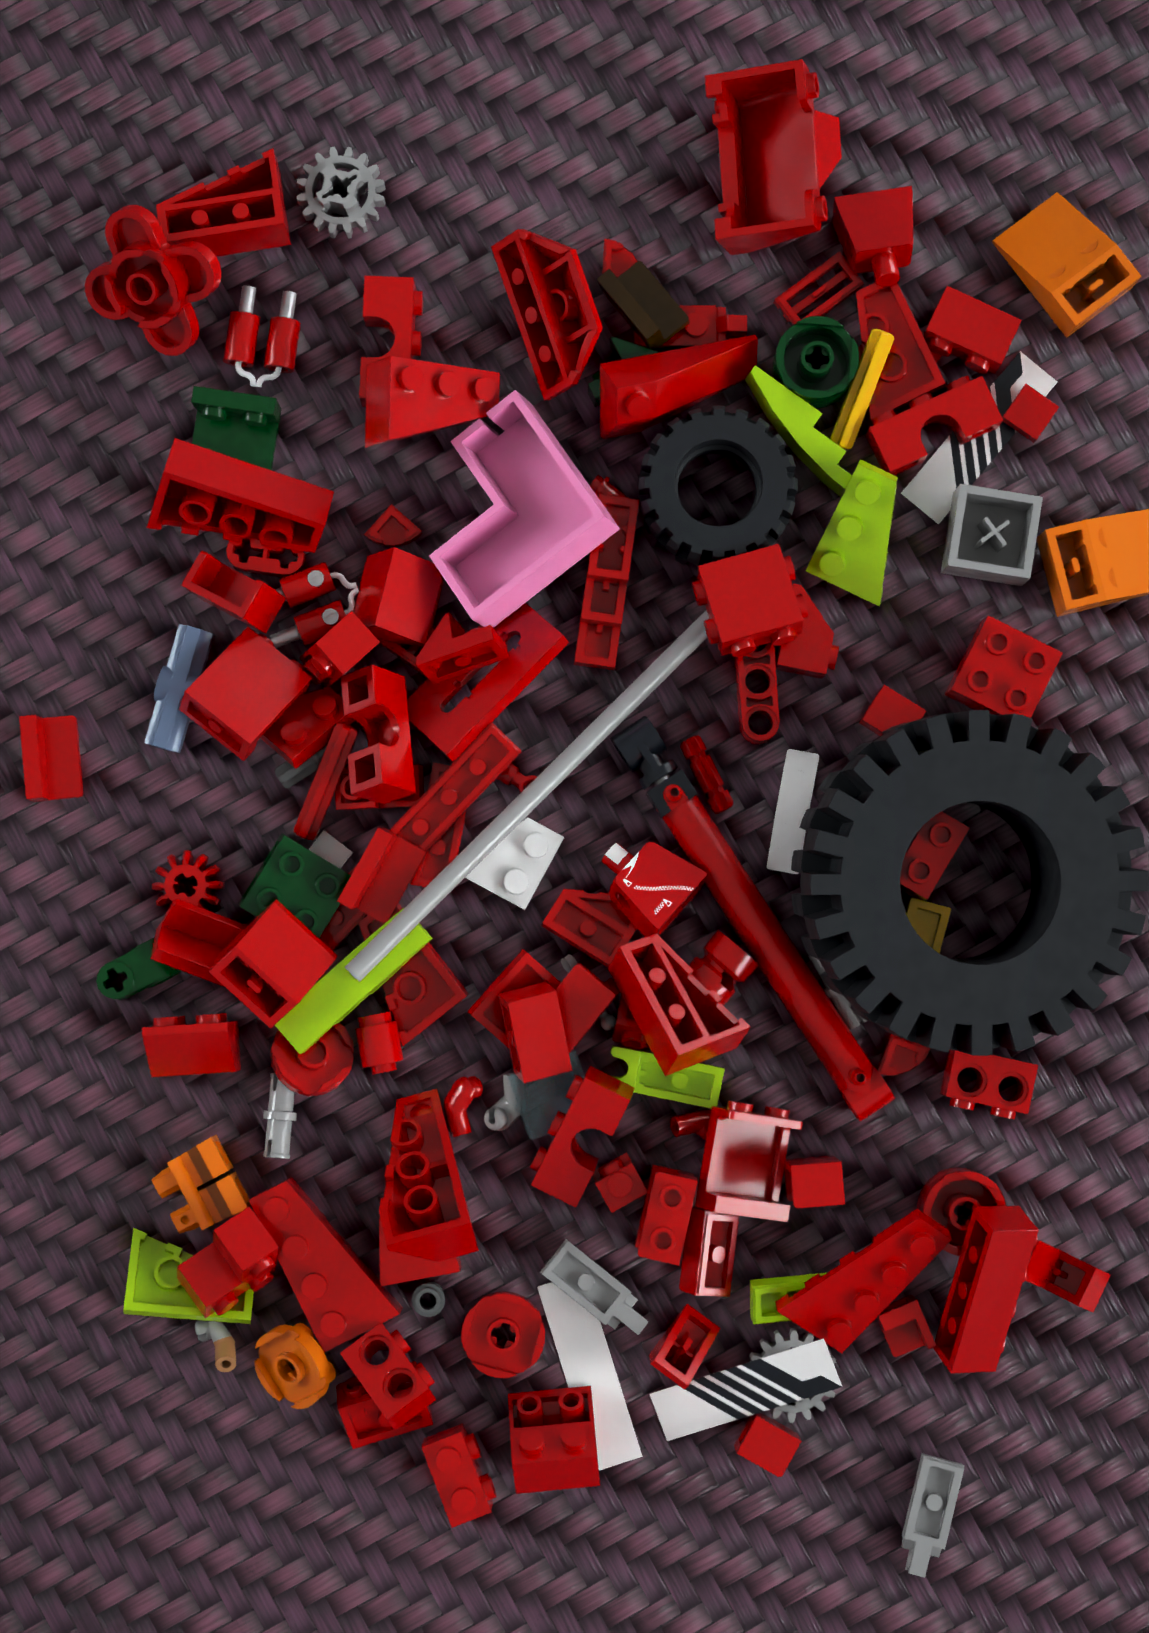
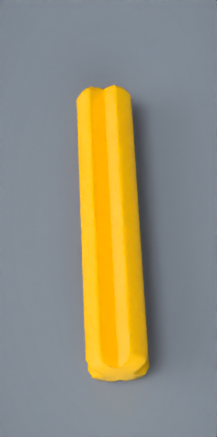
(862, 388)

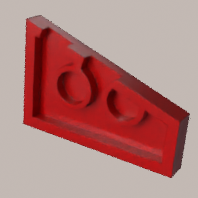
(910, 364)
(419, 989)

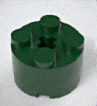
(835, 352)

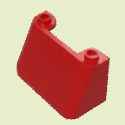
(766, 155)

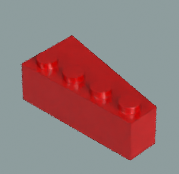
(238, 499)

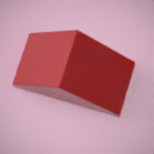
(684, 1346)

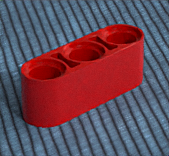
(753, 703)

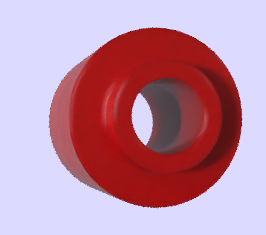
(379, 1042)

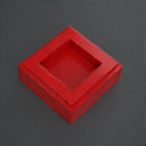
(1030, 413)

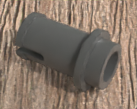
(428, 1309)

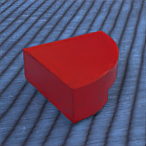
(617, 257)
(393, 529)
(901, 1056)

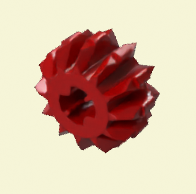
(192, 871)

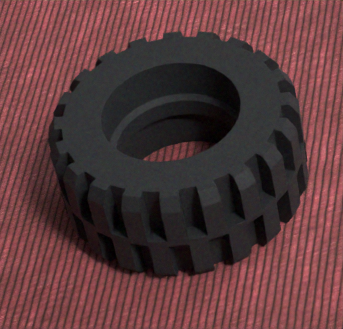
(716, 434)

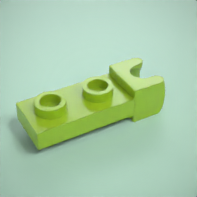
(693, 1085)

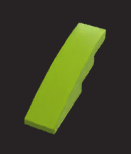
(795, 423)
(341, 993)

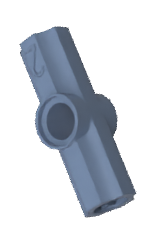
(185, 665)

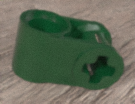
(140, 970)

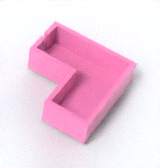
(539, 519)

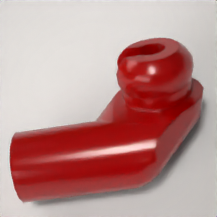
(458, 1101)

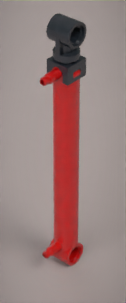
(753, 920)

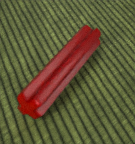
(325, 781)

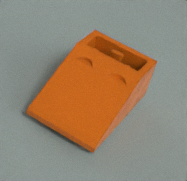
(1066, 263)
(1096, 561)

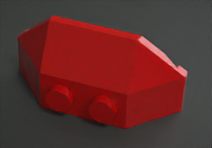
(549, 307)

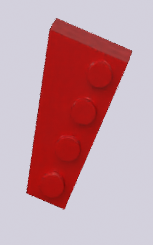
(326, 1275)

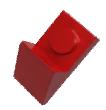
(454, 653)

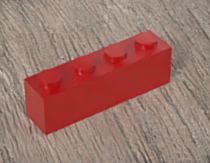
(985, 1288)

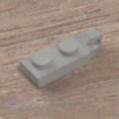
(593, 1287)
(930, 1511)

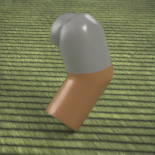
(223, 1342)

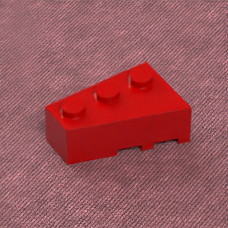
(231, 213)
(672, 1007)

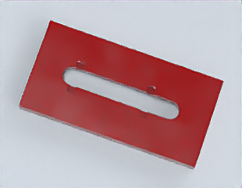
(460, 727)

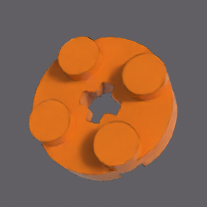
(312, 1369)

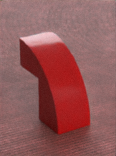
(1066, 1276)

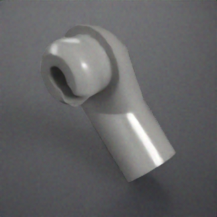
(502, 1113)

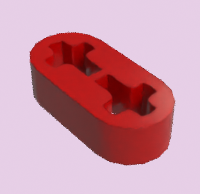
(264, 565)

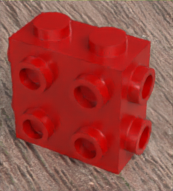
(750, 601)

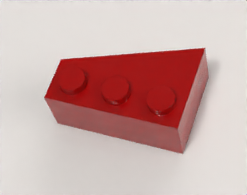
(423, 397)

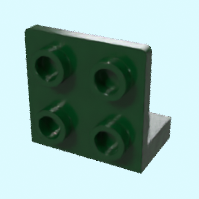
(237, 424)
(299, 882)

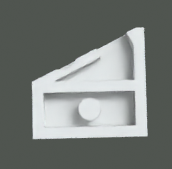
(518, 863)

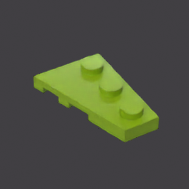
(857, 536)
(156, 1291)

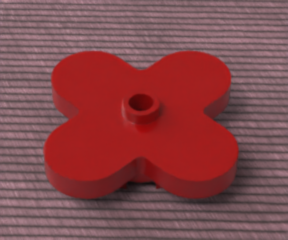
(152, 280)

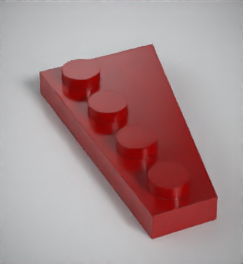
(865, 1282)

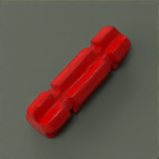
(706, 774)

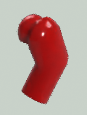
(689, 1123)

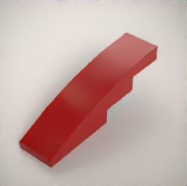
(607, 588)

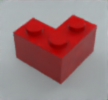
(237, 1260)

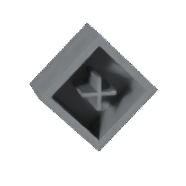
(991, 535)

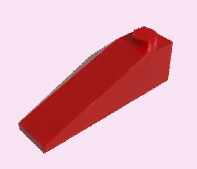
(662, 384)
(423, 1192)

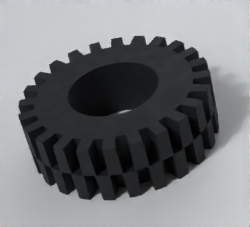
(1075, 900)

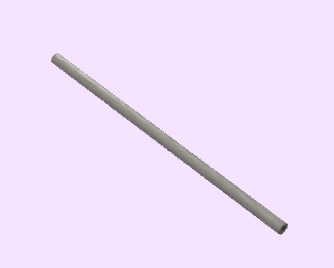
(528, 800)

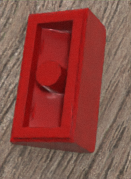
(709, 1253)

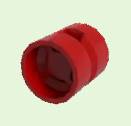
(722, 966)

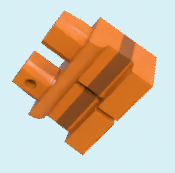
(205, 1204)

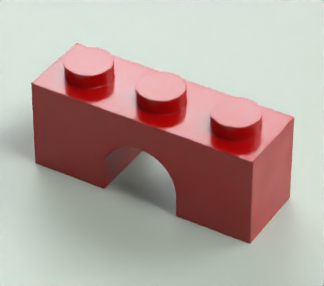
(392, 305)
(964, 408)
(380, 705)
(595, 1104)

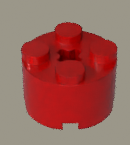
(953, 1188)

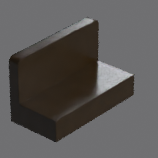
(644, 304)

